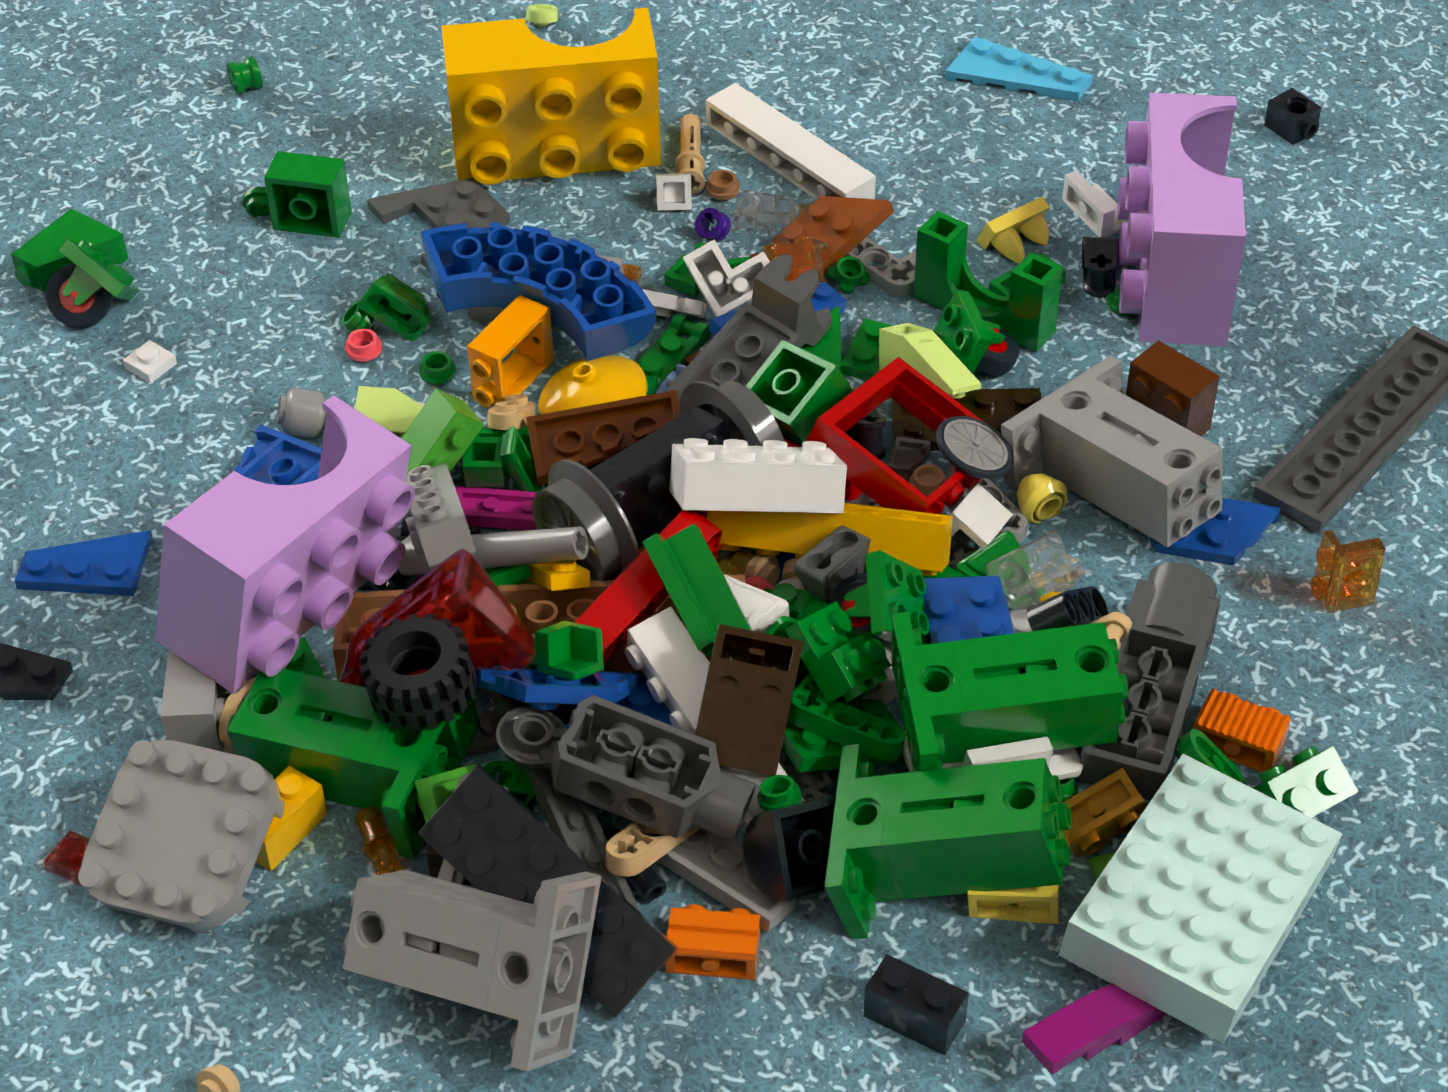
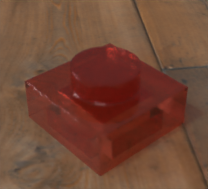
(67, 856)

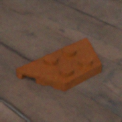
(839, 222)

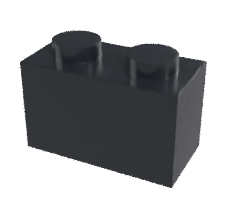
(915, 1004)

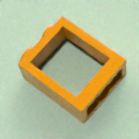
(514, 327)

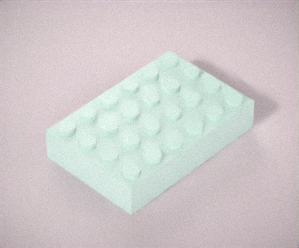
(1200, 897)

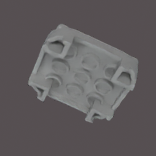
(180, 834)

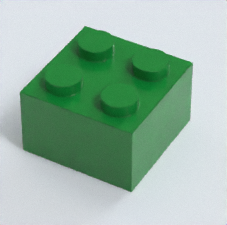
(308, 194)
(798, 389)

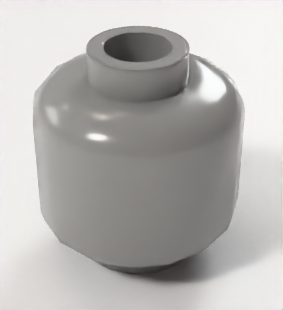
(302, 413)

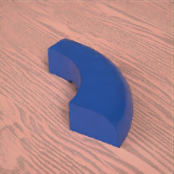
(584, 292)

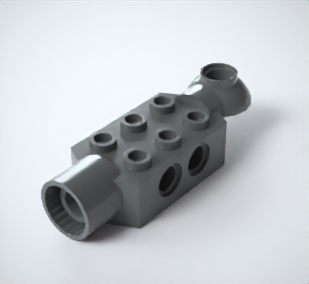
(630, 766)

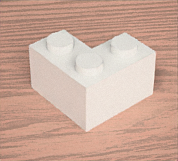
(720, 285)

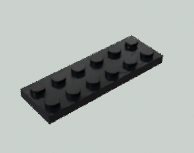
(511, 853)

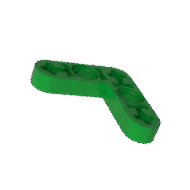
(874, 735)

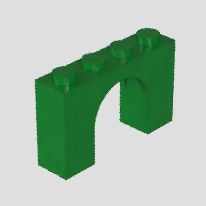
(943, 268)

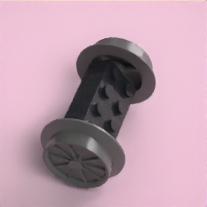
(630, 492)

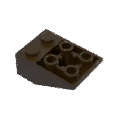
(749, 698)

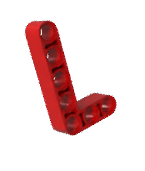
(639, 588)

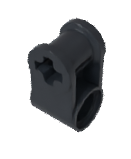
(1099, 265)
(869, 433)

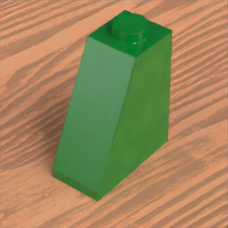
(41, 256)

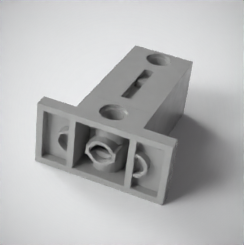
(1118, 455)
(482, 950)

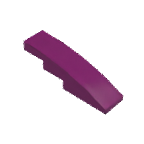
(1089, 1026)

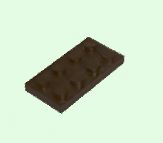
(989, 405)

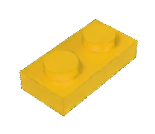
(560, 575)

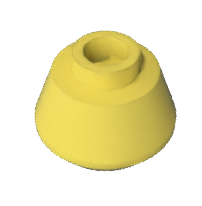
(1041, 497)

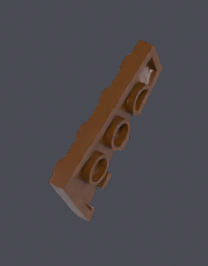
(597, 430)

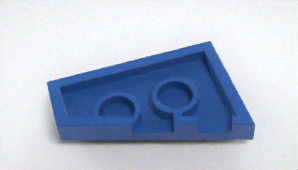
(88, 567)

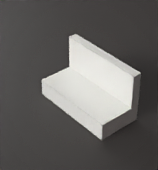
(1091, 204)
(979, 516)

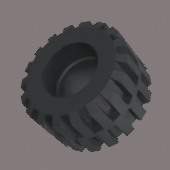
(422, 697)

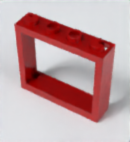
(864, 469)

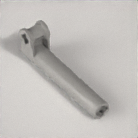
(511, 549)

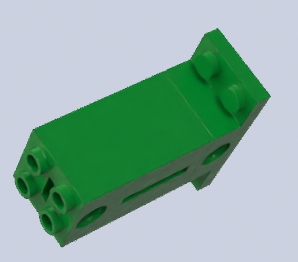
(1006, 690)
(344, 745)
(941, 833)

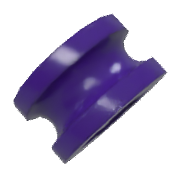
(705, 218)

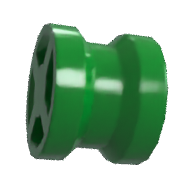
(244, 75)

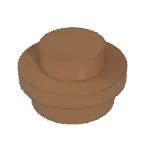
(722, 185)

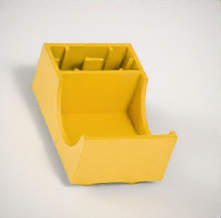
(550, 107)

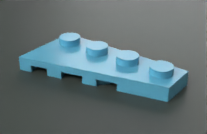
(999, 65)

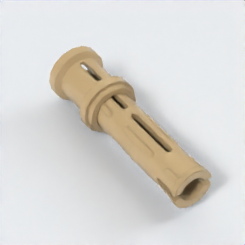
(690, 158)

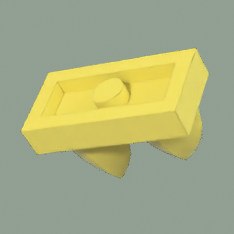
(1005, 230)

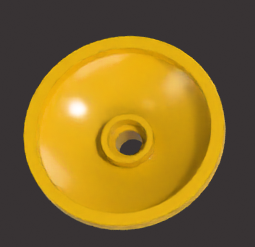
(592, 383)

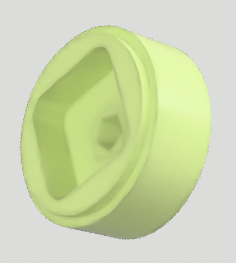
(542, 14)

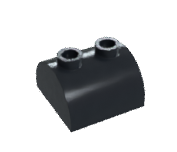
(790, 848)

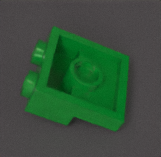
(837, 656)

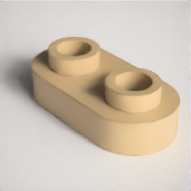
(511, 412)

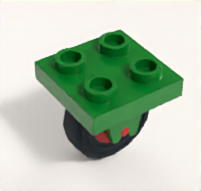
(84, 290)
(974, 341)
(885, 589)

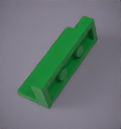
(695, 585)

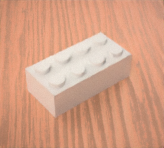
(757, 477)

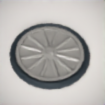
(974, 447)

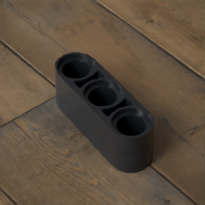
(1068, 609)

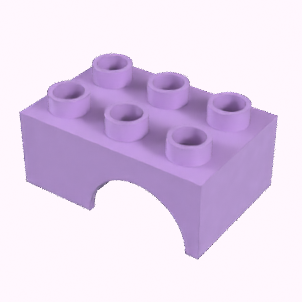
(1181, 221)
(269, 561)

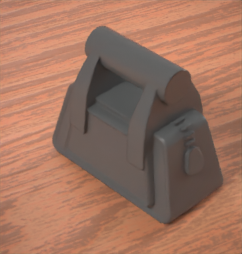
(832, 561)

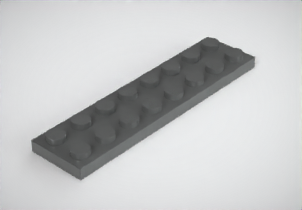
(1360, 432)

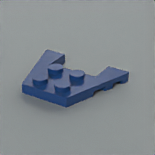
(966, 608)

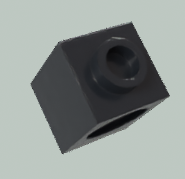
(1293, 116)

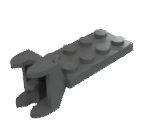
(777, 313)

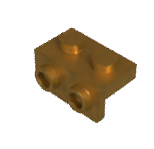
(1102, 813)

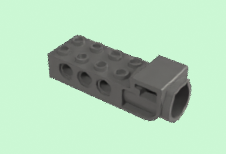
(1162, 660)

